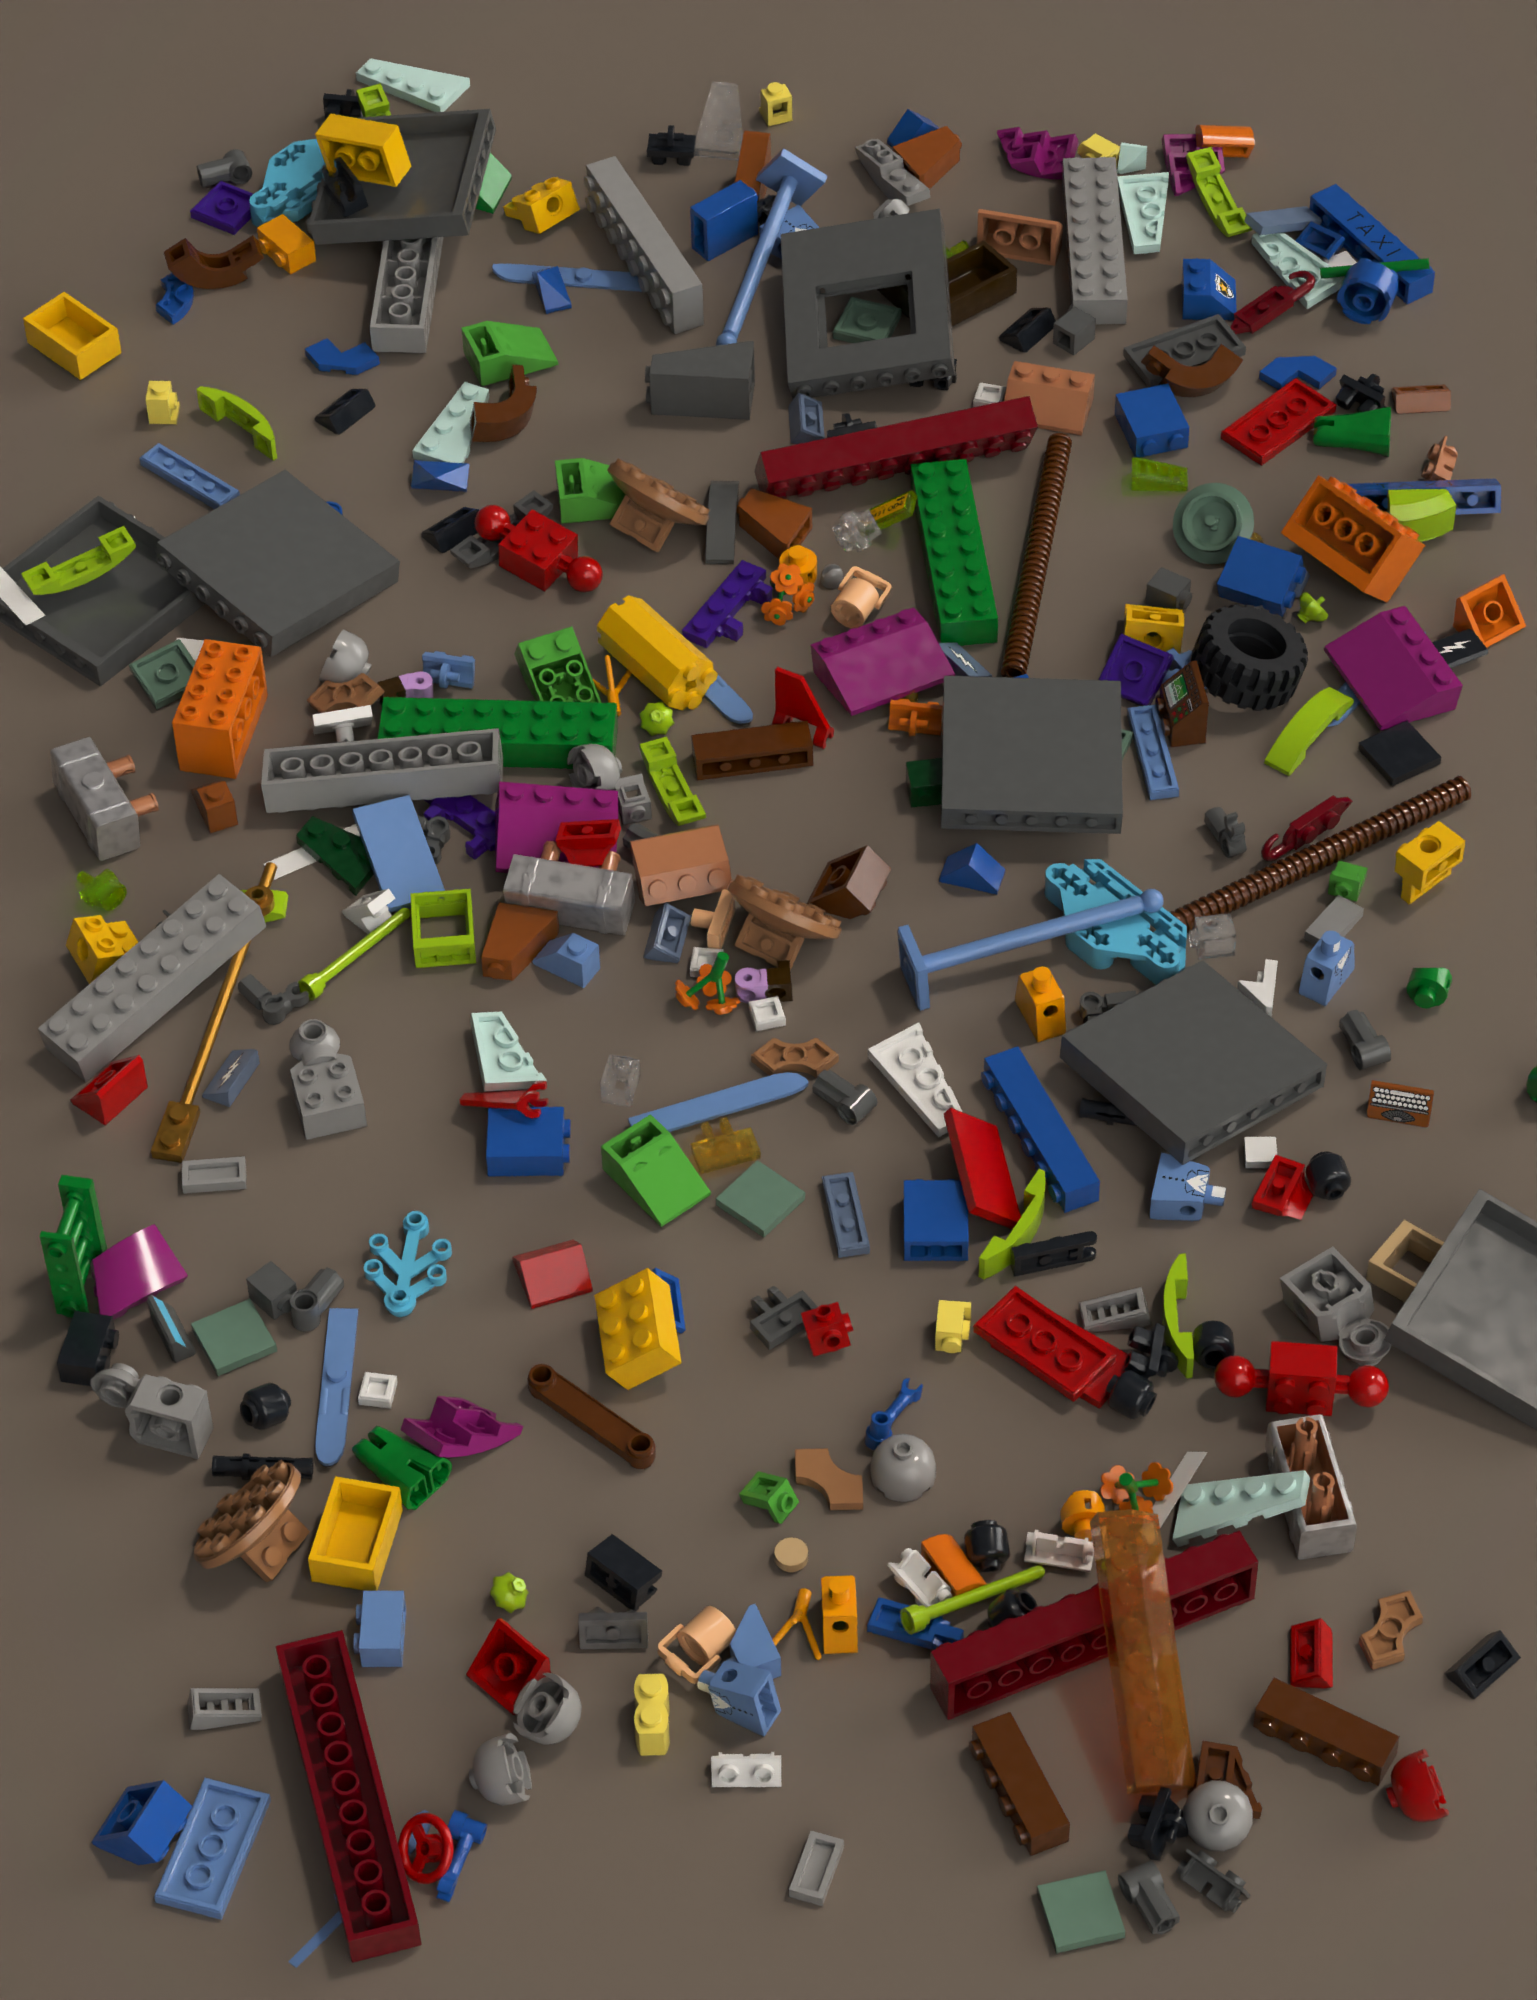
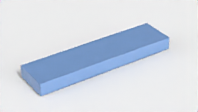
(188, 476)
(1153, 752)

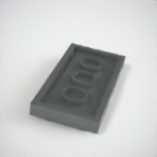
(1187, 345)

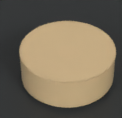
(791, 1554)

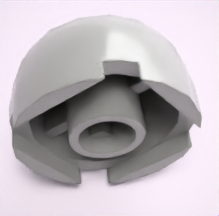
(346, 660)
(594, 767)
(903, 1467)
(547, 1710)
(501, 1771)
(1218, 1815)

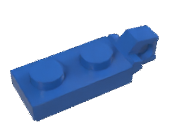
(886, 1622)

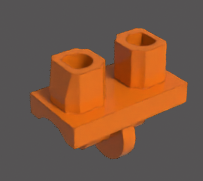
(915, 717)

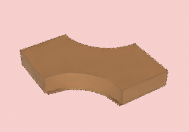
(346, 695)
(805, 1057)
(818, 1471)
(1384, 1641)

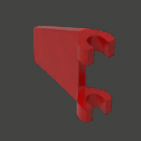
(797, 701)
(509, 1099)

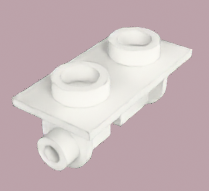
(1059, 1551)
(911, 1575)
(746, 1771)

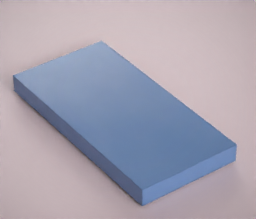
(397, 849)
(212, 1848)

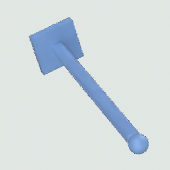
(793, 182)
(916, 967)

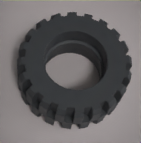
(1250, 657)

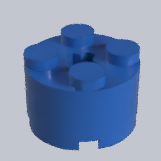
(1368, 291)

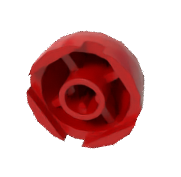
(1417, 1788)

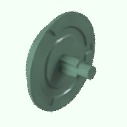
(1211, 521)

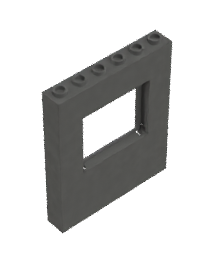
(857, 260)

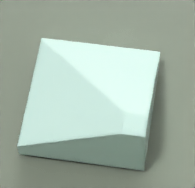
(1131, 158)

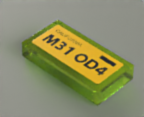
(894, 509)

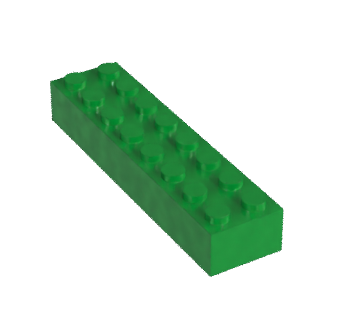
(954, 553)
(530, 731)

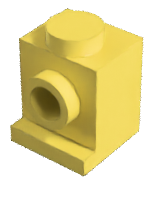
(775, 98)
(1098, 147)
(162, 403)
(952, 1325)

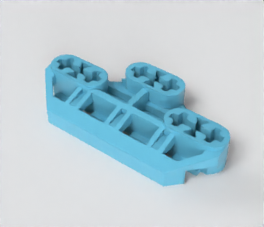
(289, 183)
(1153, 954)

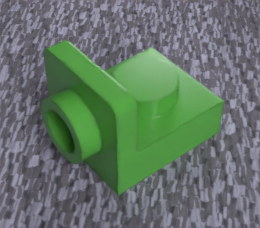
(1347, 880)
(771, 1494)

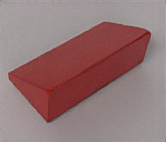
(1311, 1655)

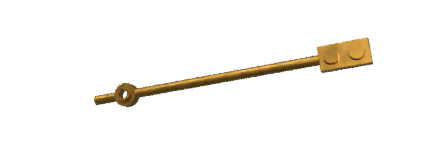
(182, 1116)

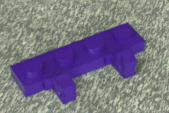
(717, 613)
(471, 816)

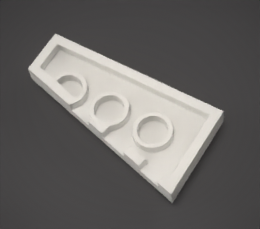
(915, 1074)

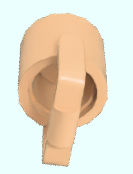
(859, 597)
(701, 1640)

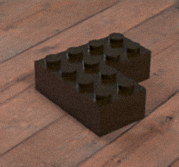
(975, 280)

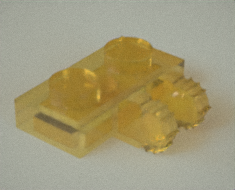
(726, 1149)

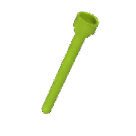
(315, 983)
(915, 1617)

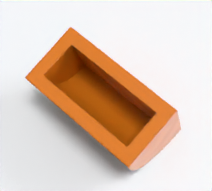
(1234, 140)
(951, 1563)

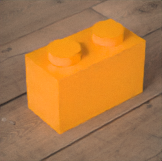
(286, 244)

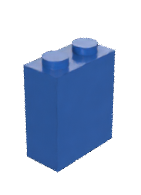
(724, 220)
(1151, 420)
(1261, 576)
(527, 1144)
(935, 1221)

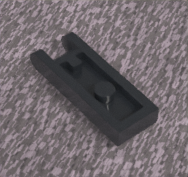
(1053, 1253)

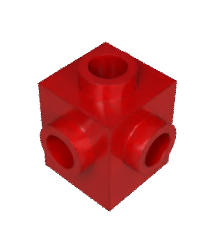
(827, 1328)

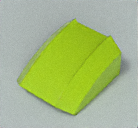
(1423, 510)

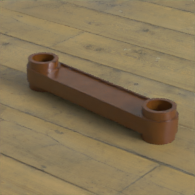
(591, 1416)

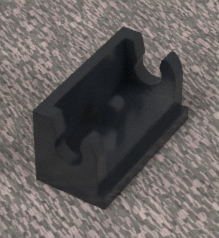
(344, 189)
(622, 1572)

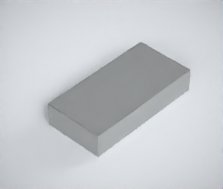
(1339, 916)
(214, 1174)
(816, 1868)

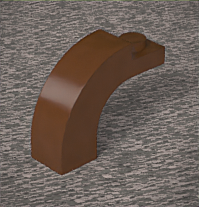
(213, 270)
(1189, 380)
(507, 418)

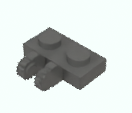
(783, 1320)

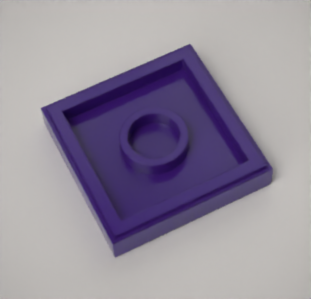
(224, 208)
(1138, 668)

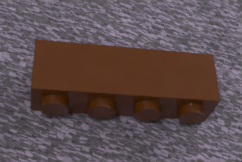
(752, 750)
(1326, 1731)
(1019, 1783)

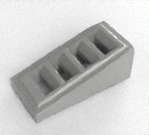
(1125, 1320)
(213, 1718)

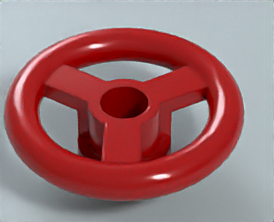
(428, 1848)

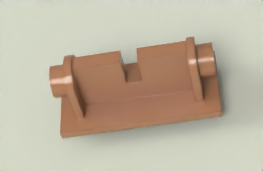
(1441, 462)

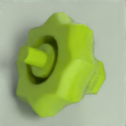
(1311, 609)
(656, 718)
(509, 1592)

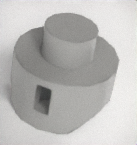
(891, 207)

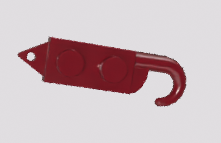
(1271, 304)
(1307, 827)

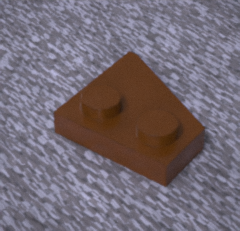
(1224, 1763)

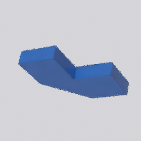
(354, 361)
(1308, 368)

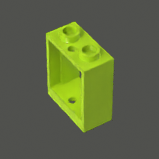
(448, 949)

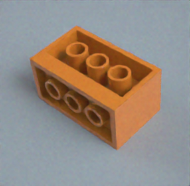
(1354, 537)
(220, 708)

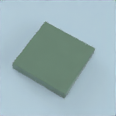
(866, 321)
(164, 673)
(760, 1198)
(234, 1337)
(1080, 1911)

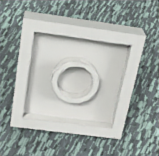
(342, 722)

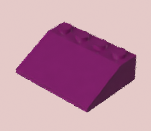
(880, 661)
(1395, 669)
(533, 813)

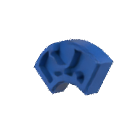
(176, 300)

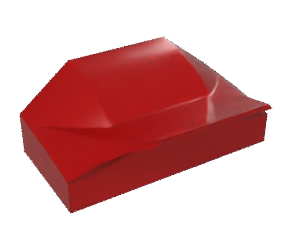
(587, 841)
(1283, 1189)

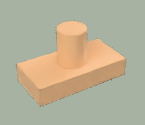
(716, 922)

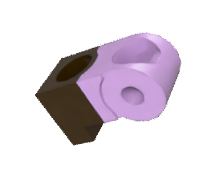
(407, 686)
(764, 983)

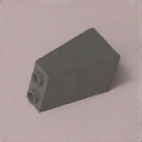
(703, 382)

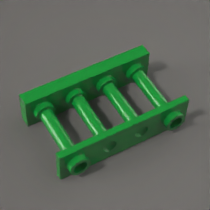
(73, 1245)

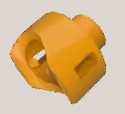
(804, 559)
(1074, 1515)

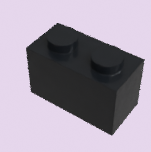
(87, 1347)

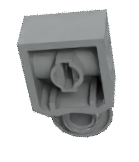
(324, 1082)
(1336, 1306)
(158, 1409)

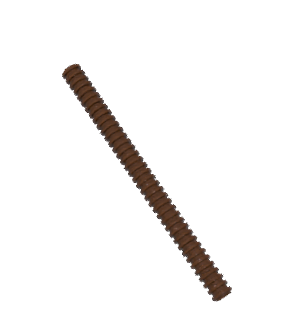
(1036, 556)
(1327, 851)

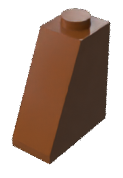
(754, 155)
(930, 155)
(774, 521)
(516, 939)

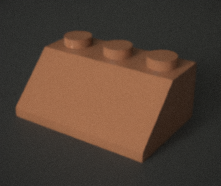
(1021, 236)
(1057, 395)
(680, 865)

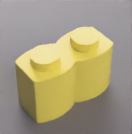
(651, 1714)

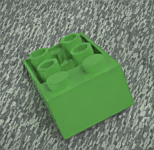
(497, 346)
(586, 490)
(556, 668)
(653, 1170)

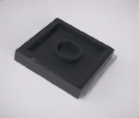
(1399, 753)

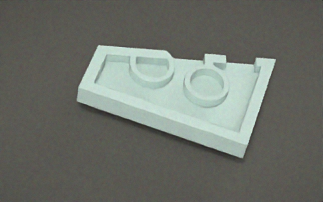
(500, 1055)

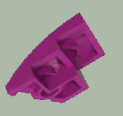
(1037, 151)
(1175, 151)
(134, 1271)
(459, 1428)

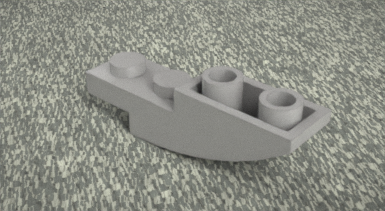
(889, 173)

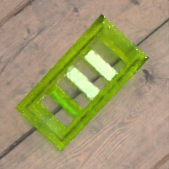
(1150, 474)

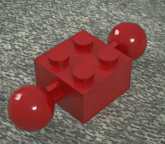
(538, 549)
(1301, 1379)

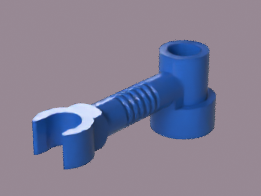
(882, 1421)
(465, 1832)

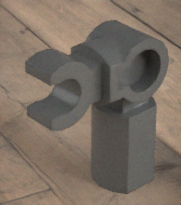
(1226, 831)
(436, 833)
(1094, 1005)
(273, 1006)

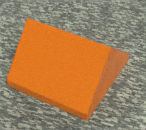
(1489, 611)

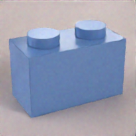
(381, 1629)

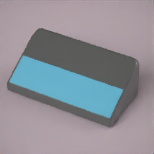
(170, 1329)

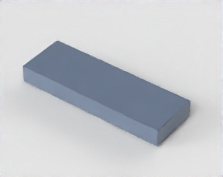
(1281, 220)
(845, 1214)

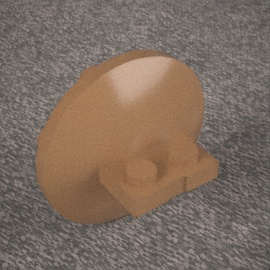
(651, 506)
(777, 921)
(254, 1523)

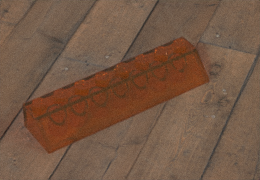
(1142, 1651)

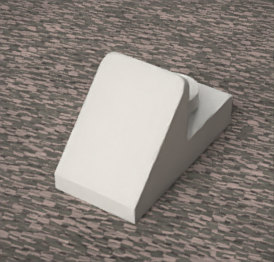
(370, 910)
(1263, 990)

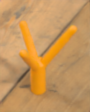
(612, 693)
(800, 1615)

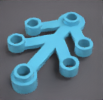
(407, 1267)

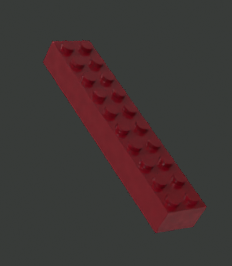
(894, 447)
(1072, 1631)
(348, 1797)

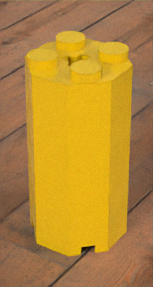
(656, 653)

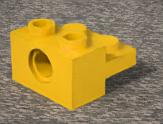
(543, 205)
(1166, 622)
(1428, 860)
(98, 944)

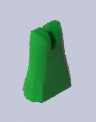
(1359, 431)
(403, 1465)

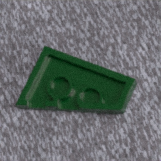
(338, 850)

